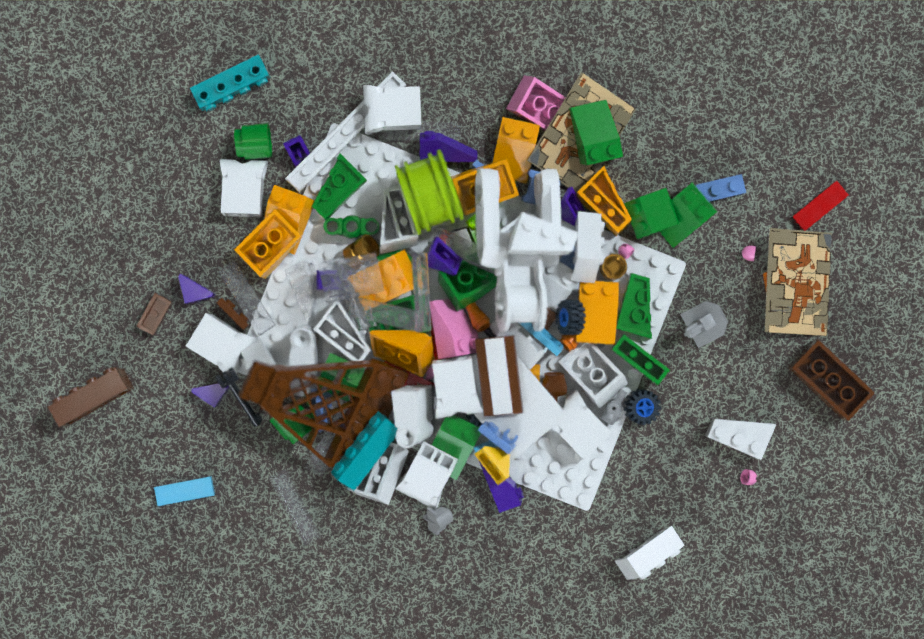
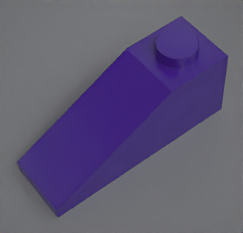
(451, 149)
(505, 494)

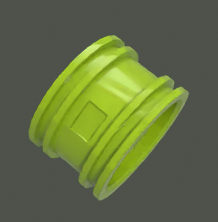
(429, 192)

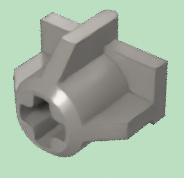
(438, 519)

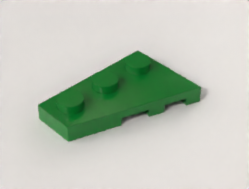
(339, 187)
(635, 307)

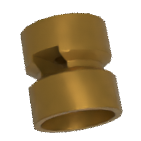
(363, 245)
(613, 267)

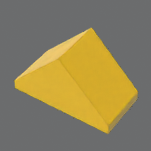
(495, 462)

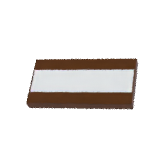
(499, 375)

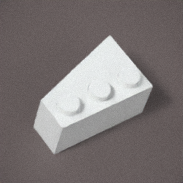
(397, 223)
(540, 237)
(588, 247)
(342, 333)
(527, 346)
(742, 435)
(384, 475)
(650, 554)

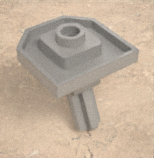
(704, 323)

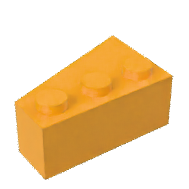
(601, 197)

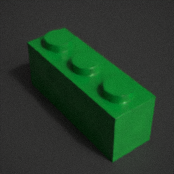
(640, 359)

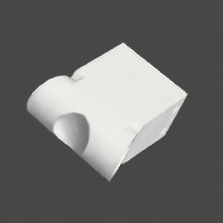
(392, 108)
(242, 187)
(220, 343)
(303, 348)
(455, 387)
(413, 414)
(580, 426)
(427, 475)

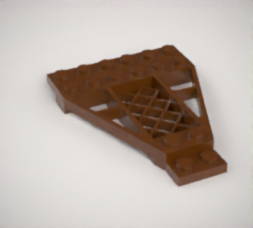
(271, 384)

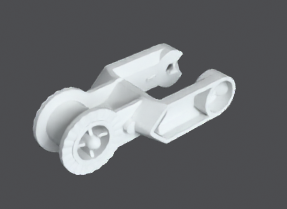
(520, 281)

